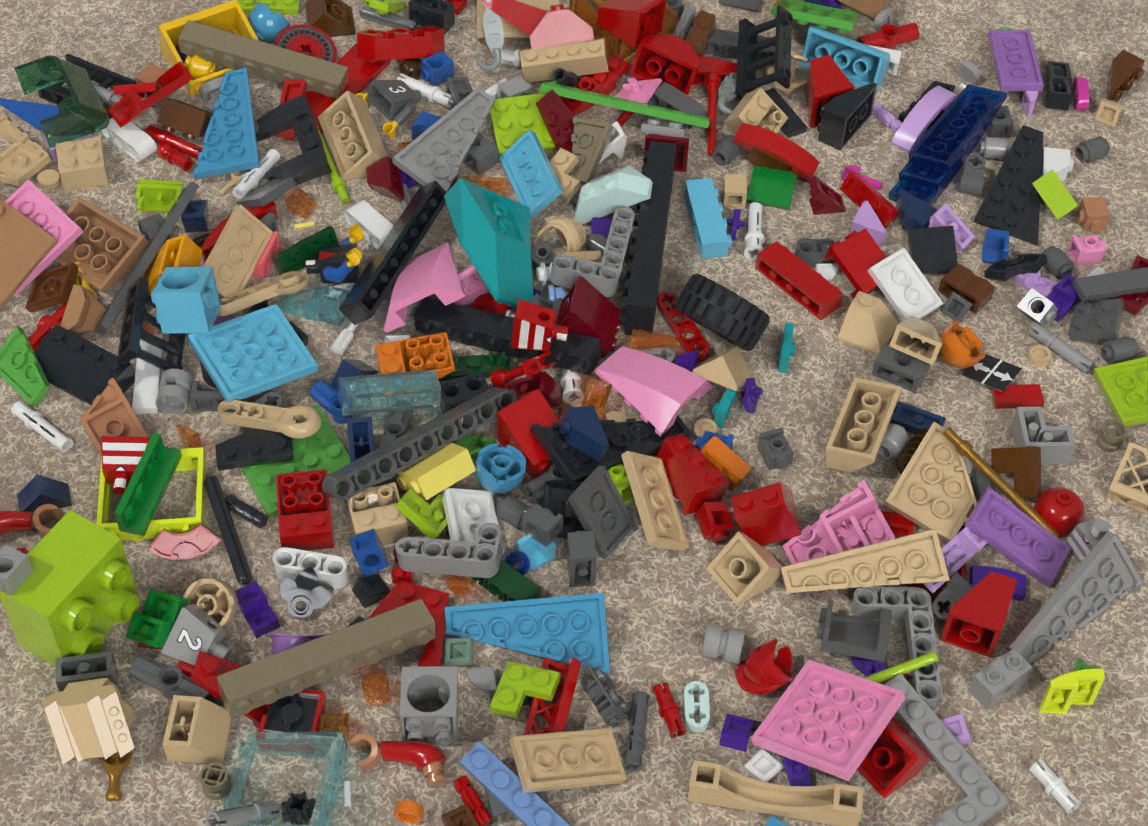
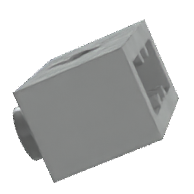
(1000, 679)

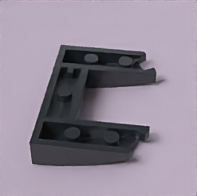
(296, 115)

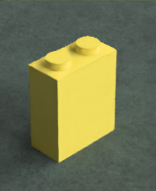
(436, 471)

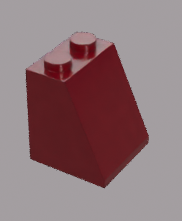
(590, 314)

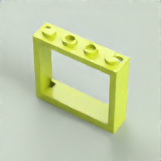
(177, 525)

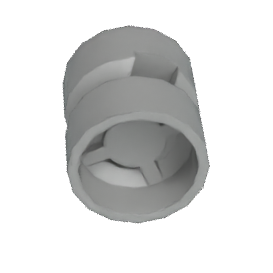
(174, 391)
(723, 643)

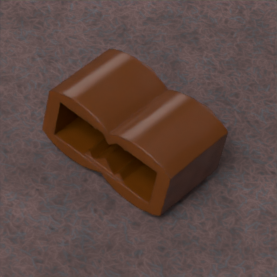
(703, 29)
(967, 285)

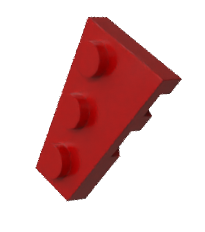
(143, 89)
(205, 675)

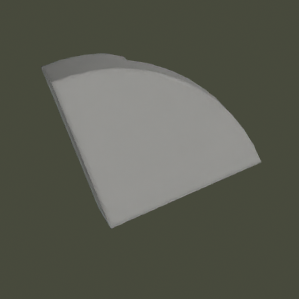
(483, 679)

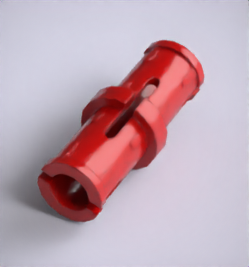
(669, 710)

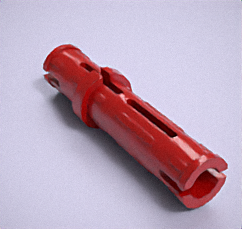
(166, 136)

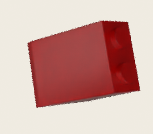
(632, 19)
(823, 84)
(515, 427)
(767, 514)
(980, 615)

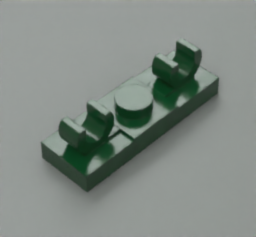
(307, 249)
(476, 363)

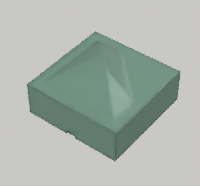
(459, 651)

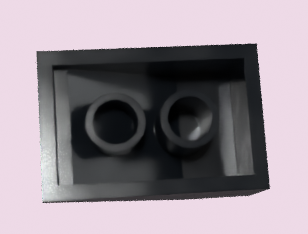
(845, 115)

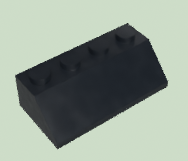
(80, 365)

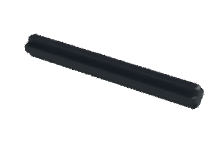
(228, 530)

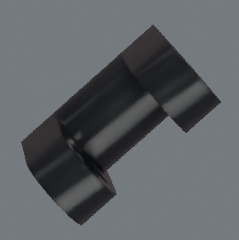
(555, 498)

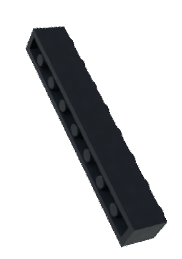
(394, 253)
(495, 334)

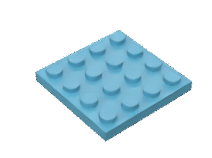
(252, 353)

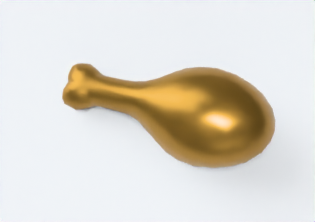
(115, 767)

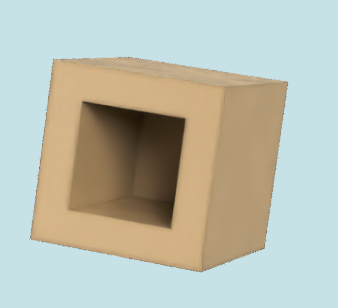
(735, 190)

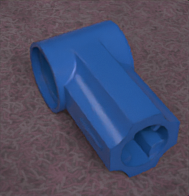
(327, 398)

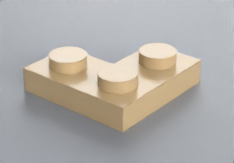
(563, 164)

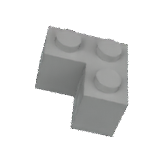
(1031, 431)

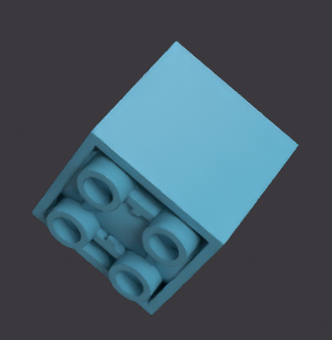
(186, 300)

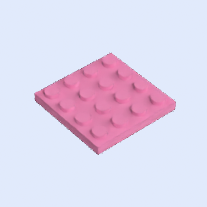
(49, 217)
(828, 719)

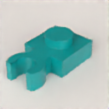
(722, 410)

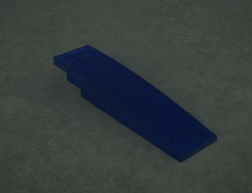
(948, 144)

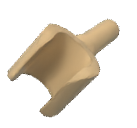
(235, 179)

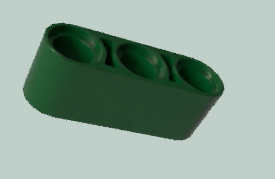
(509, 585)

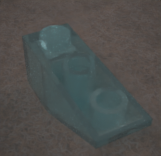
(316, 304)

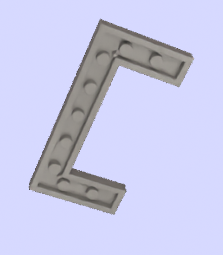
(981, 795)

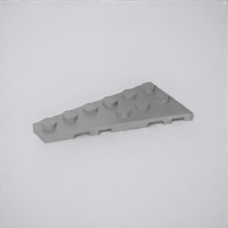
(445, 144)

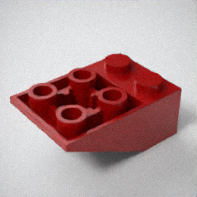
(304, 511)

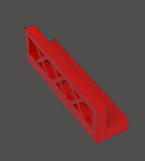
(562, 698)

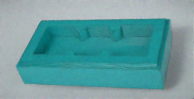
(787, 349)

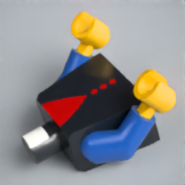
(341, 262)

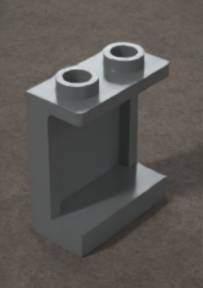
(854, 635)

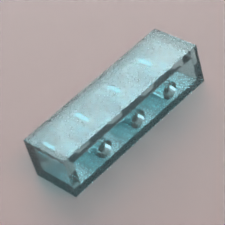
(389, 392)

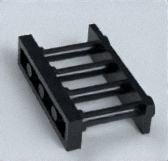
(748, 50)
(106, 78)
(133, 332)

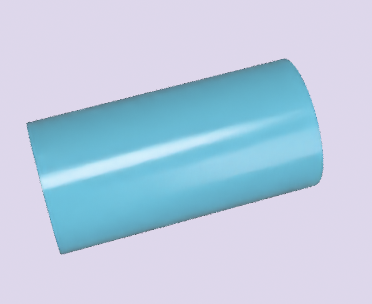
(856, 60)

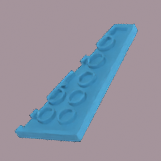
(231, 133)
(540, 627)

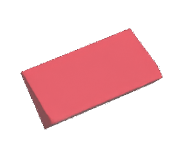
(265, 262)

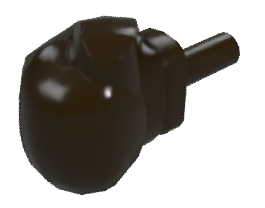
(411, 68)

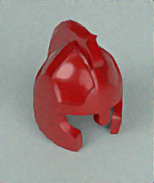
(763, 674)

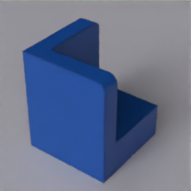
(995, 246)

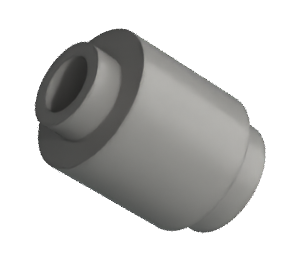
(994, 147)

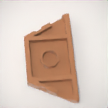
(111, 417)

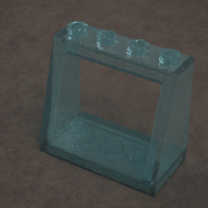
(311, 745)

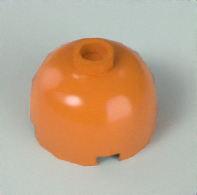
(960, 346)

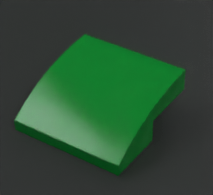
(771, 187)
(157, 618)

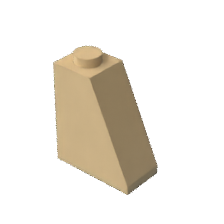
(917, 339)

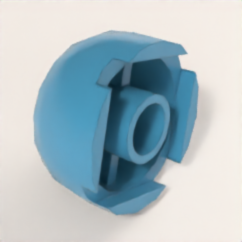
(266, 24)
(500, 468)

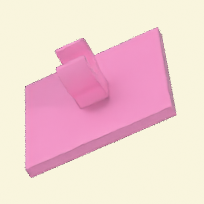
(638, 90)

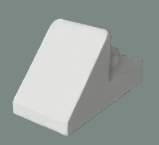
(616, 142)

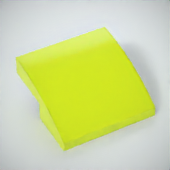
(1072, 688)

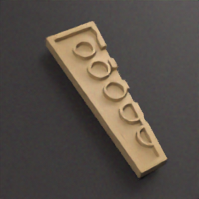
(890, 562)

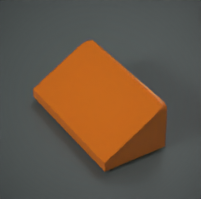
(726, 461)

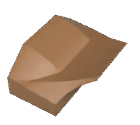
(82, 311)

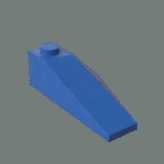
(30, 111)

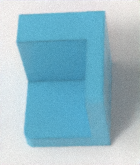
(536, 552)

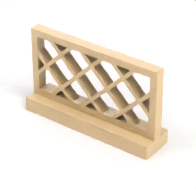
(1127, 494)

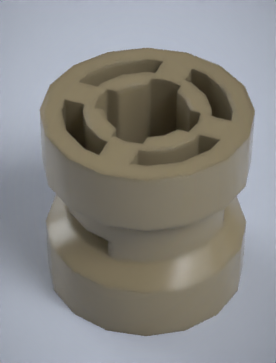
(1111, 435)
(214, 787)

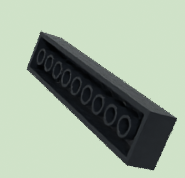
(649, 240)

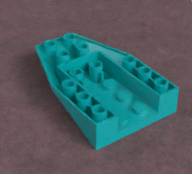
(495, 238)

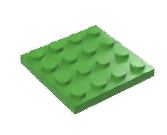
(821, 15)
(311, 453)

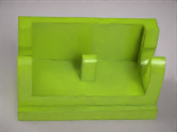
(1054, 194)
(157, 195)

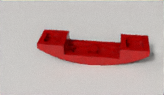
(778, 147)

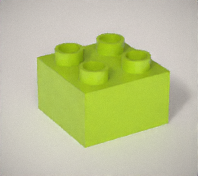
(74, 593)

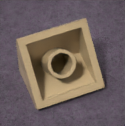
(725, 369)

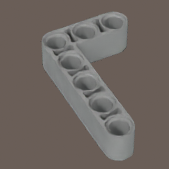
(602, 275)
(916, 638)

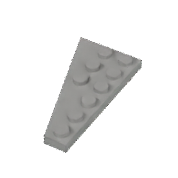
(1082, 597)

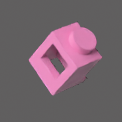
(1086, 249)

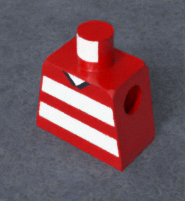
(536, 327)
(121, 459)

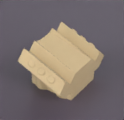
(89, 720)

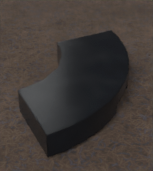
(1025, 263)

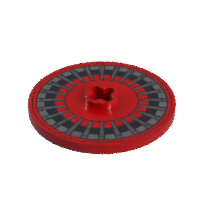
(310, 38)

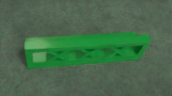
(147, 487)

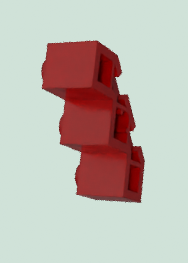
(400, 43)

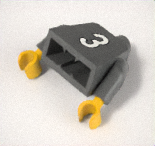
(393, 100)

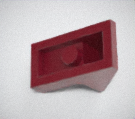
(824, 198)

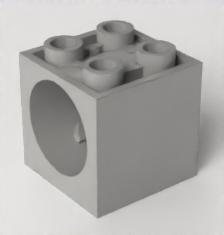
(429, 685)

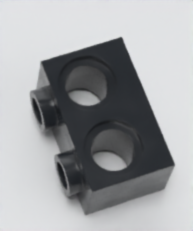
(432, 13)
(461, 390)

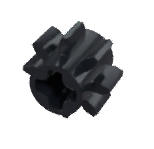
(290, 809)

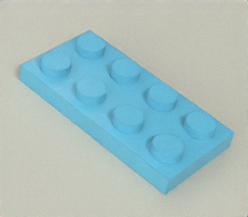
(531, 173)

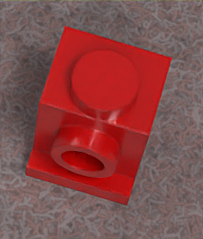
(714, 521)

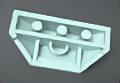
(612, 191)

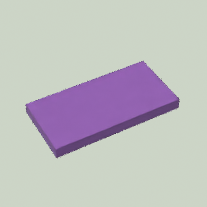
(1015, 60)
(1018, 537)

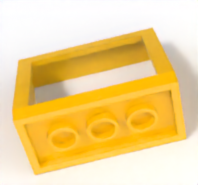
(223, 17)

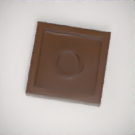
(52, 287)

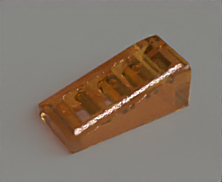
(645, 339)

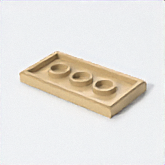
(237, 251)
(655, 501)
(567, 760)

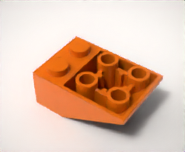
(416, 354)

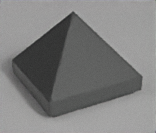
(956, 307)

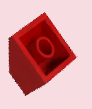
(893, 759)

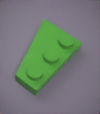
(22, 369)

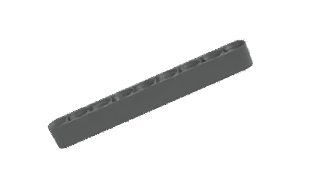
(410, 443)

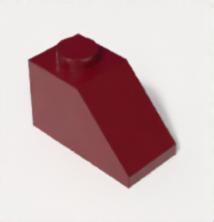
(386, 179)
(543, 382)

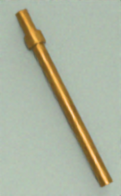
(965, 449)

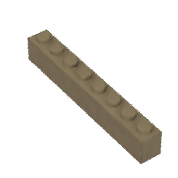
(262, 58)
(326, 658)

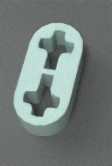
(691, 706)

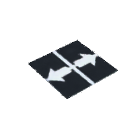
(992, 372)

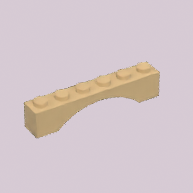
(825, 804)

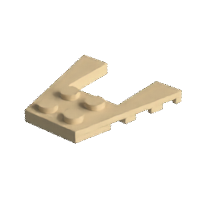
(22, 158)

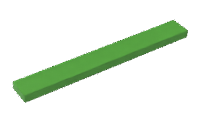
(625, 104)

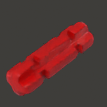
(470, 797)

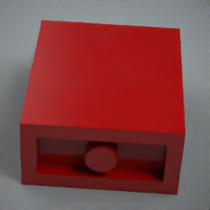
(855, 257)

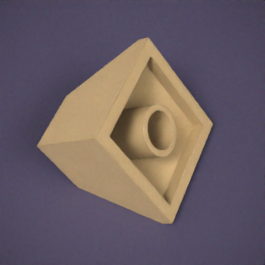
(868, 324)
(744, 568)

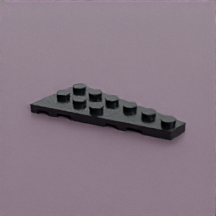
(1012, 200)
(621, 437)

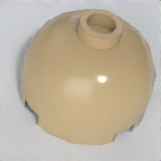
(214, 598)

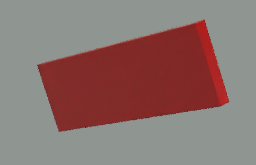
(359, 78)

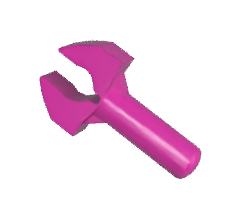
(875, 183)

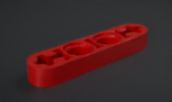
(682, 327)

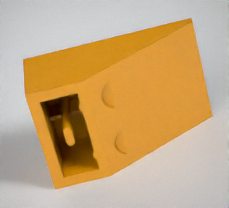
(174, 253)

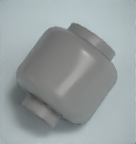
(893, 442)

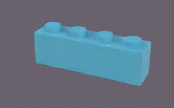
(707, 218)

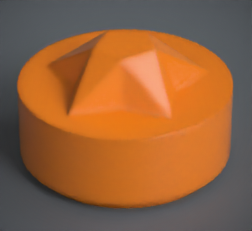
(408, 811)

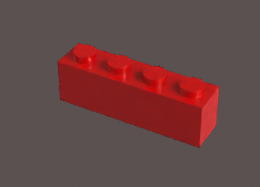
(799, 280)

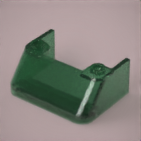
(78, 114)

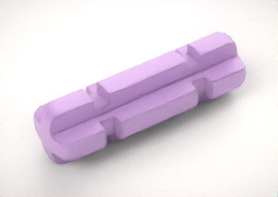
(886, 117)

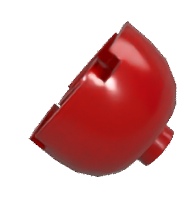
(1060, 509)

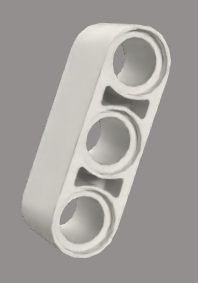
(131, 139)
(370, 220)
(323, 565)

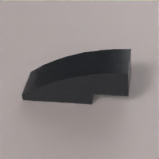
(1058, 85)

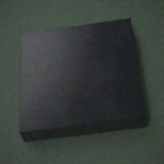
(933, 249)

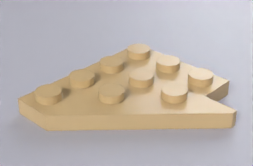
(934, 487)

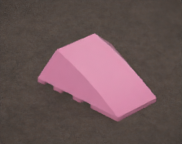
(420, 278)
(652, 385)
(847, 526)

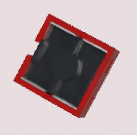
(295, 713)

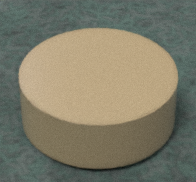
(48, 179)
(1039, 355)
(702, 425)

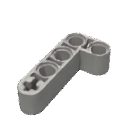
(452, 556)

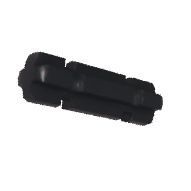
(246, 512)

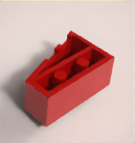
(691, 474)

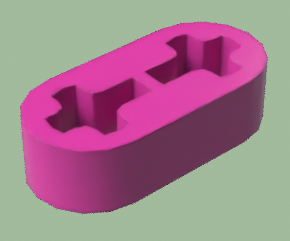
(1081, 93)

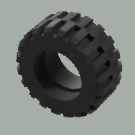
(722, 312)

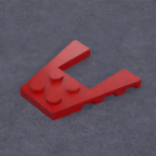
(434, 600)

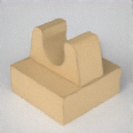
(1109, 112)

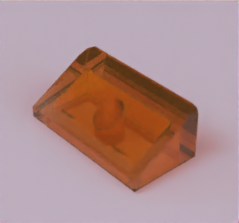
(495, 184)
(597, 395)

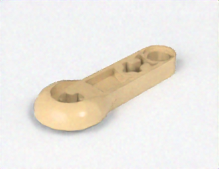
(287, 283)
(272, 418)

